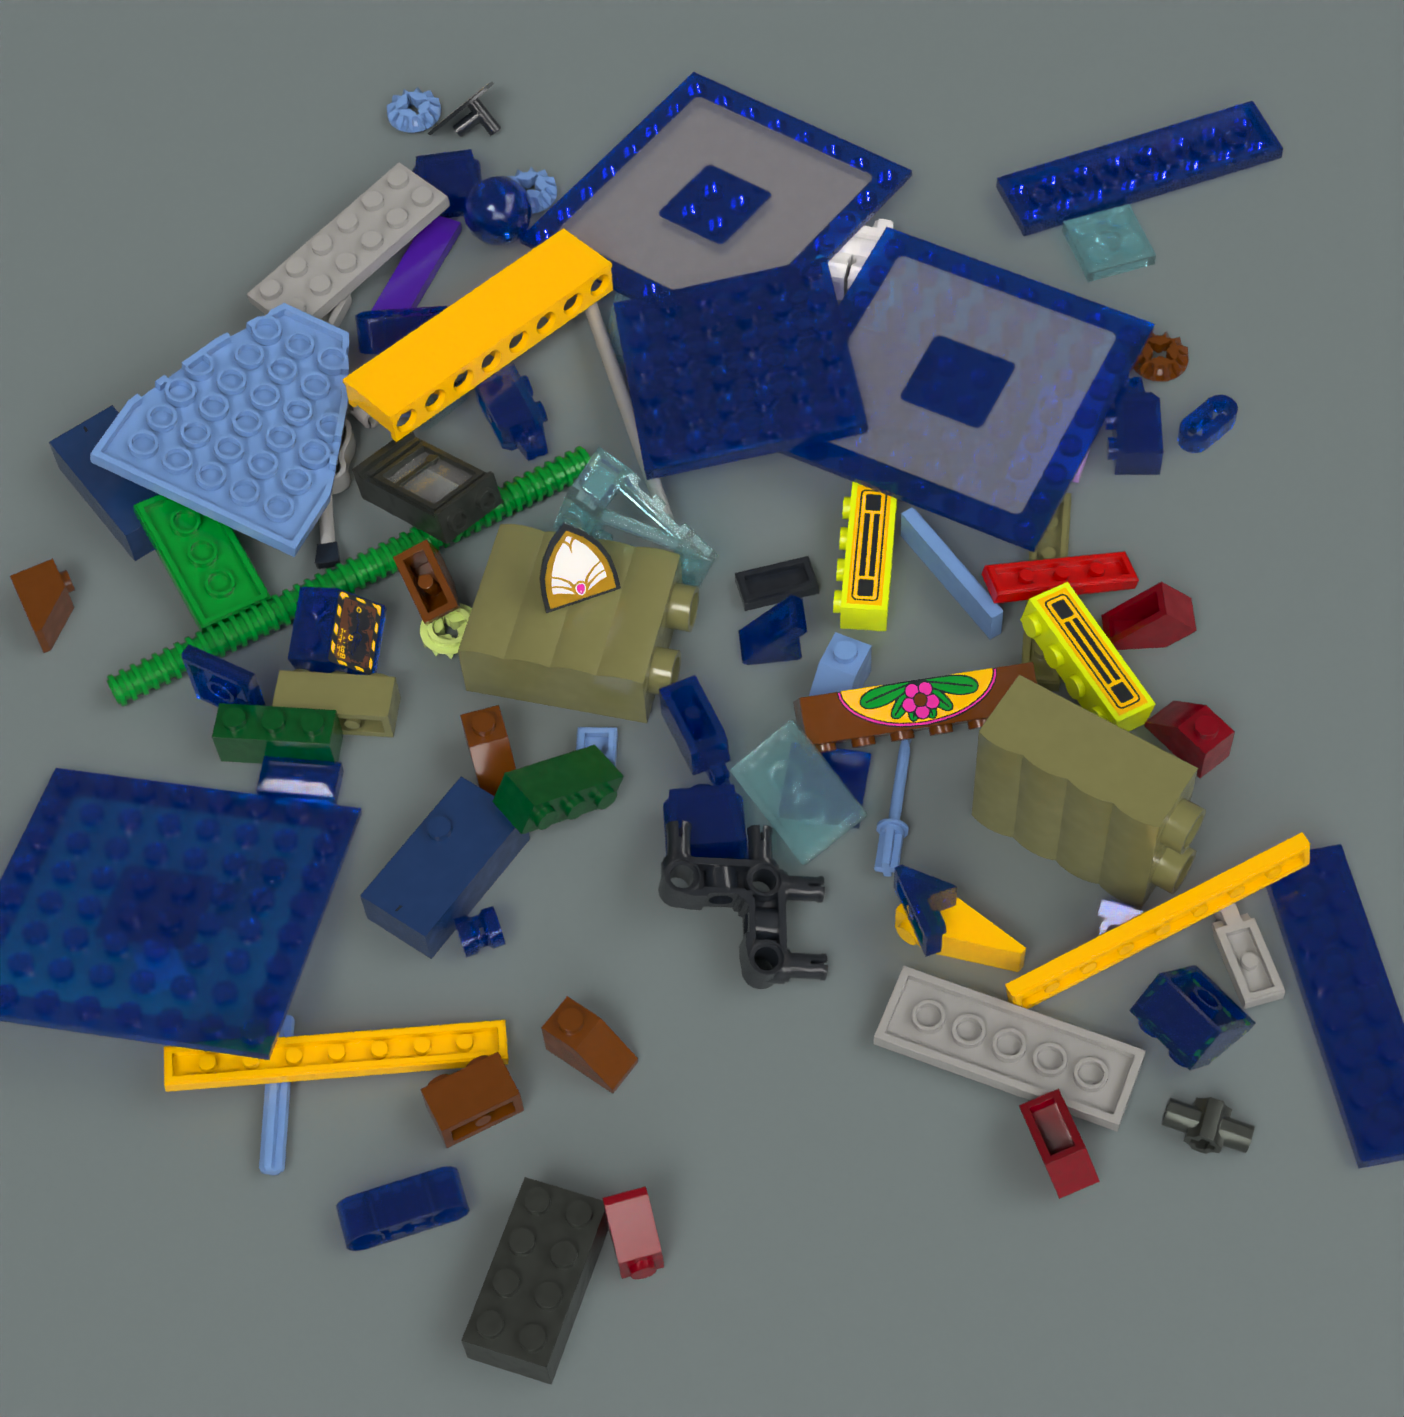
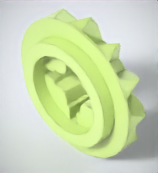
(434, 635)

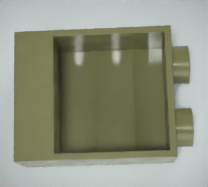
(585, 657)
(1085, 794)

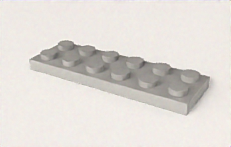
(352, 245)
(1009, 1047)

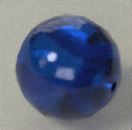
(497, 210)

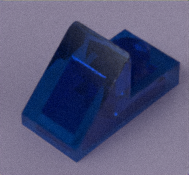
(774, 634)
(922, 901)

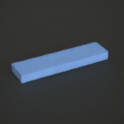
(951, 573)

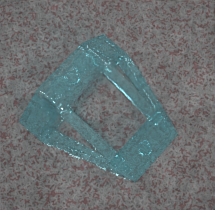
(598, 486)

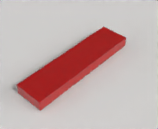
(1084, 573)

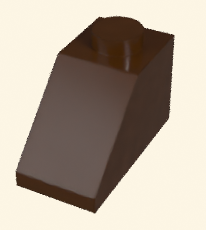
(428, 581)
(45, 600)
(488, 746)
(588, 1045)

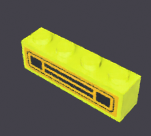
(867, 559)
(1086, 658)

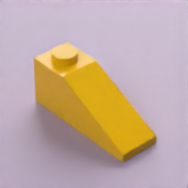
(970, 938)

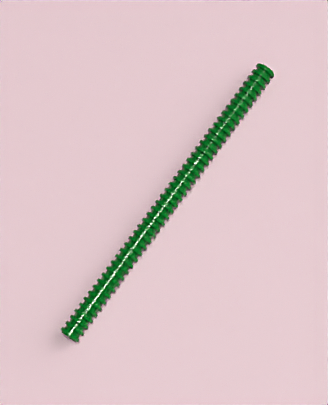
(346, 577)

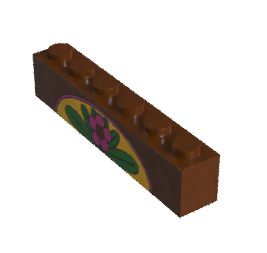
(906, 707)

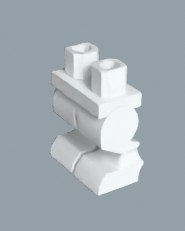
(854, 255)

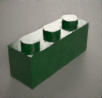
(257, 731)
(558, 789)

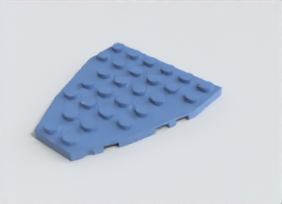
(243, 428)

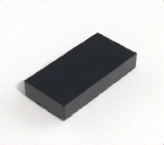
(776, 582)

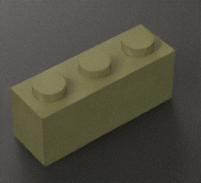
(363, 702)

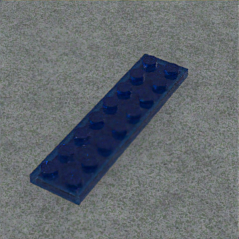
(1139, 167)
(1346, 1001)

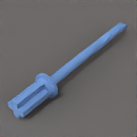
(892, 829)

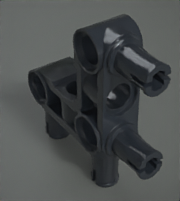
(730, 885)

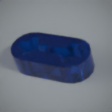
(1203, 419)

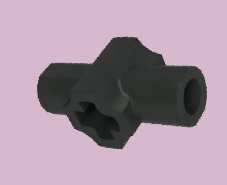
(1207, 1125)

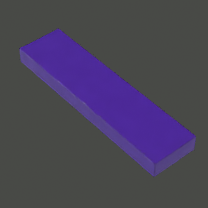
(419, 265)

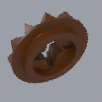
(1162, 368)

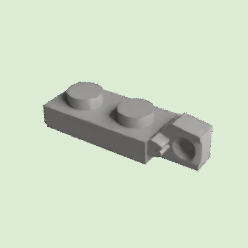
(1246, 958)

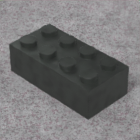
(536, 1281)

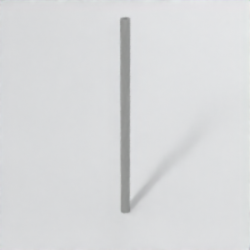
(621, 395)

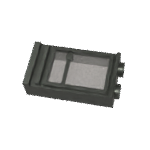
(427, 487)

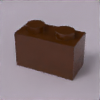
(472, 1099)

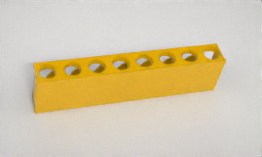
(477, 327)

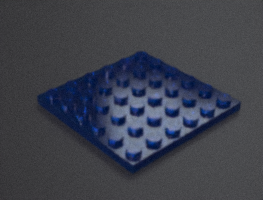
(739, 368)

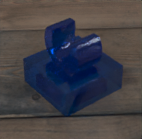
(1117, 913)

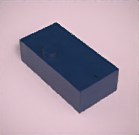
(103, 490)
(443, 868)

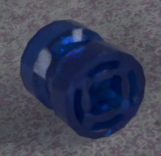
(470, 935)

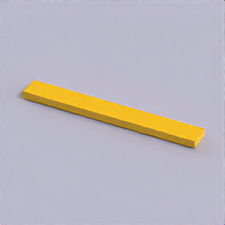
(1159, 922)
(339, 1056)

